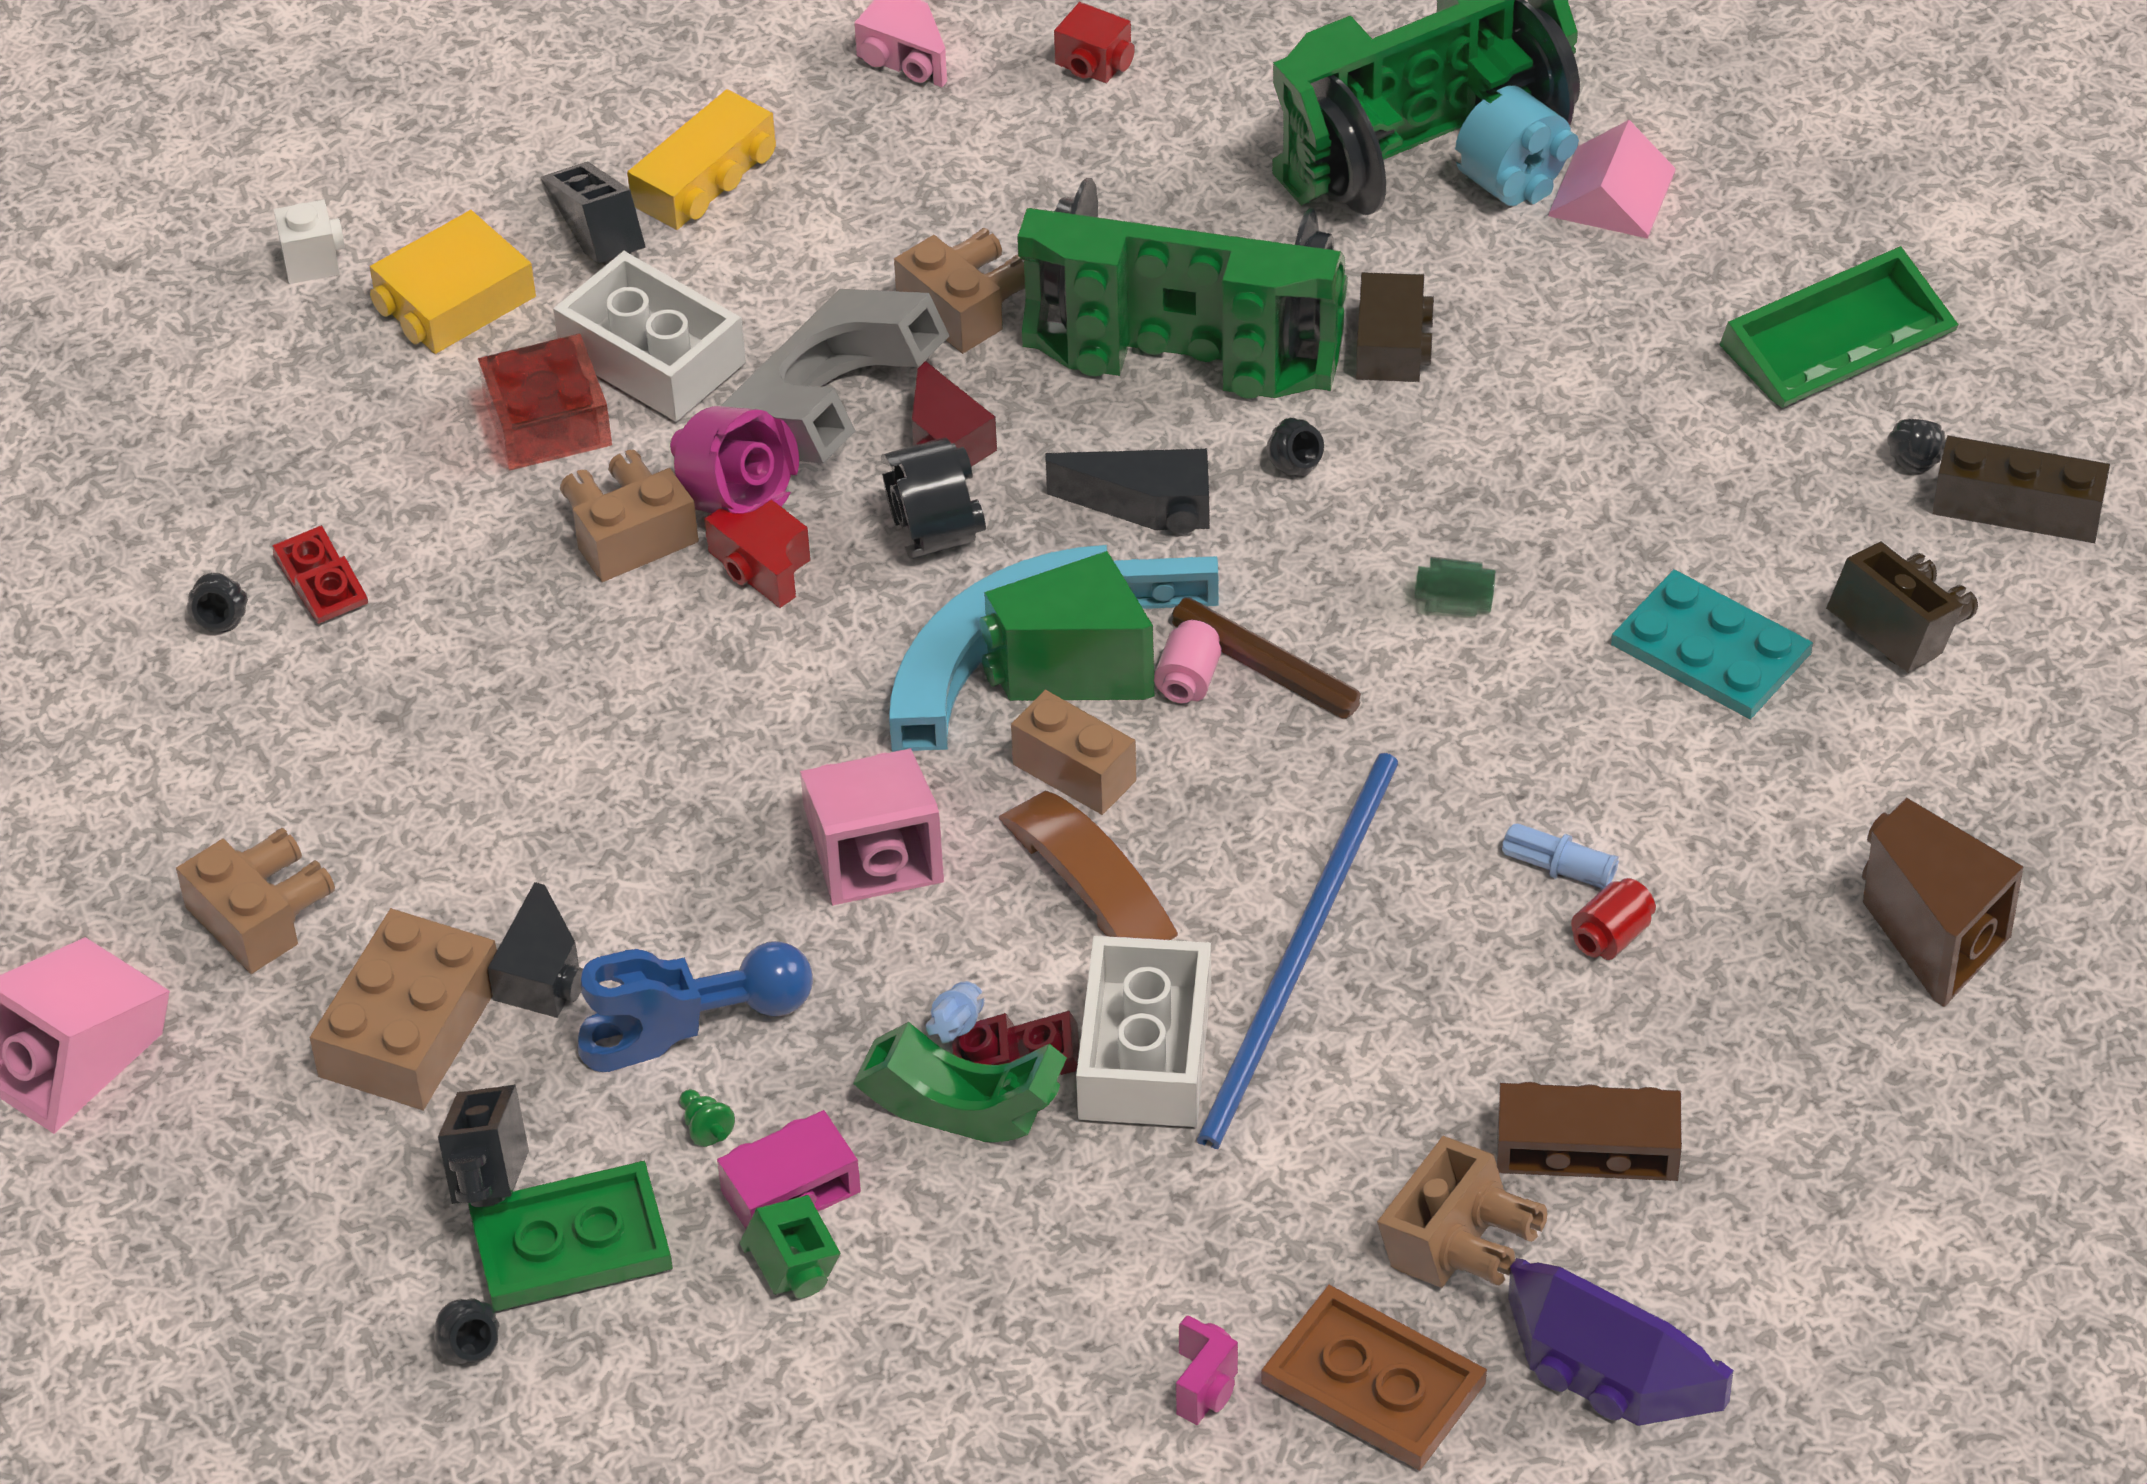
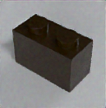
(1391, 327)

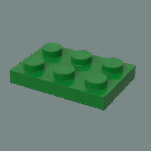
(571, 1236)

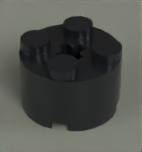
(932, 496)

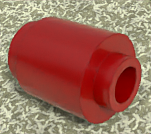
(1613, 918)

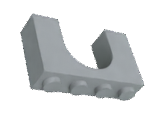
(842, 335)

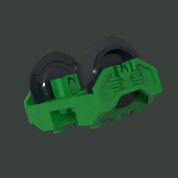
(1370, 98)

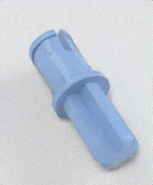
(1560, 855)
(955, 1011)

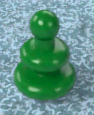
(706, 1118)

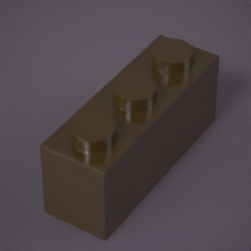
(2021, 489)

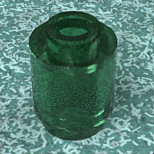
(1455, 586)

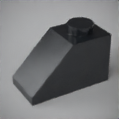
(536, 959)

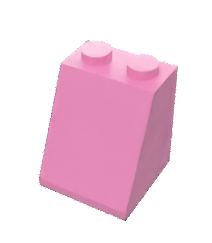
(873, 826)
(72, 1028)

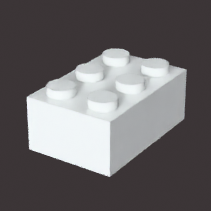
(653, 335)
(1144, 1031)

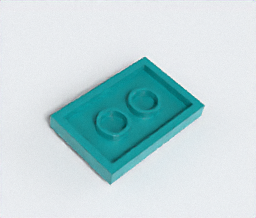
(1712, 644)

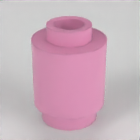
(1188, 662)

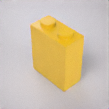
(451, 282)

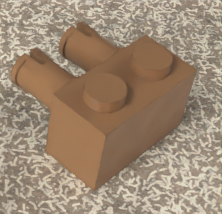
(962, 294)
(631, 524)
(238, 905)
(1445, 1211)

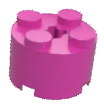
(735, 459)

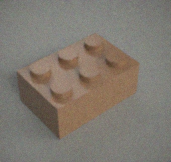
(405, 1009)

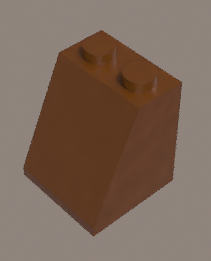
(1939, 896)

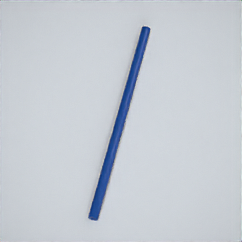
(1297, 952)

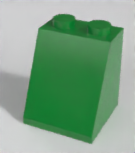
(1069, 635)

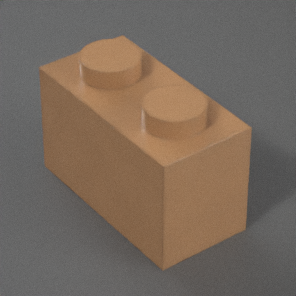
(1073, 752)

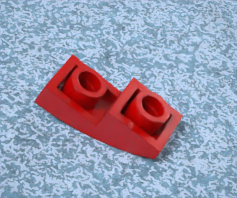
(319, 574)

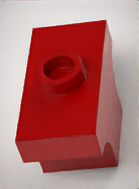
(760, 548)

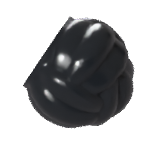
(1916, 444)
(1295, 447)
(217, 602)
(466, 1331)

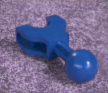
(664, 1002)

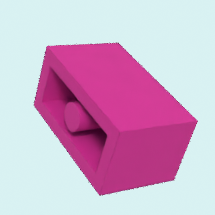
(788, 1164)

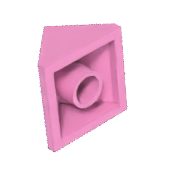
(1615, 183)

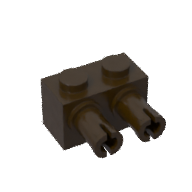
(1899, 605)

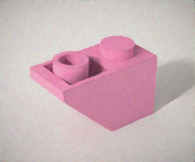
(902, 37)

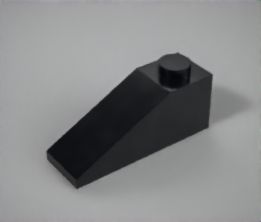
(596, 211)
(1138, 486)

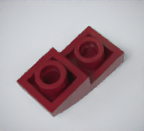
(1000, 1042)

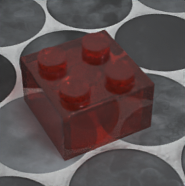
(545, 401)

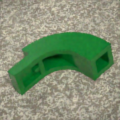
(962, 1097)

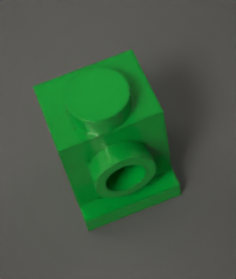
(791, 1246)

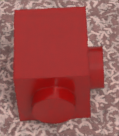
(1093, 43)

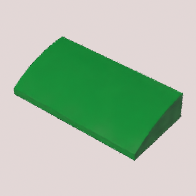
(1837, 328)

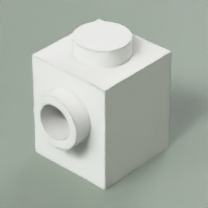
(309, 241)

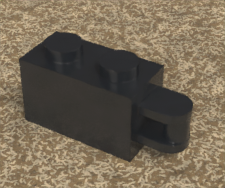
(483, 1145)

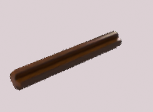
(1273, 660)

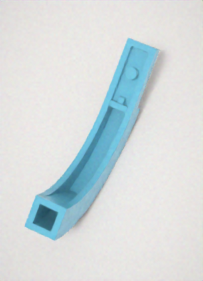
(953, 643)

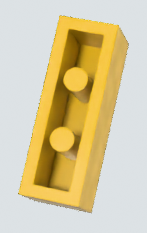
(702, 159)

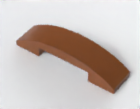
(1090, 866)

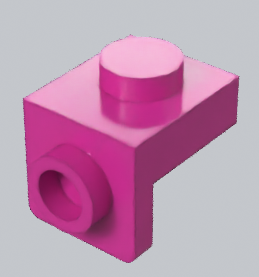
(1211, 1374)

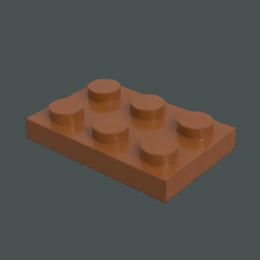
(1374, 1377)

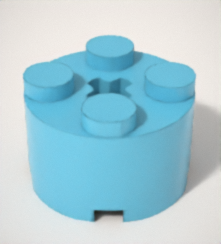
(1515, 146)

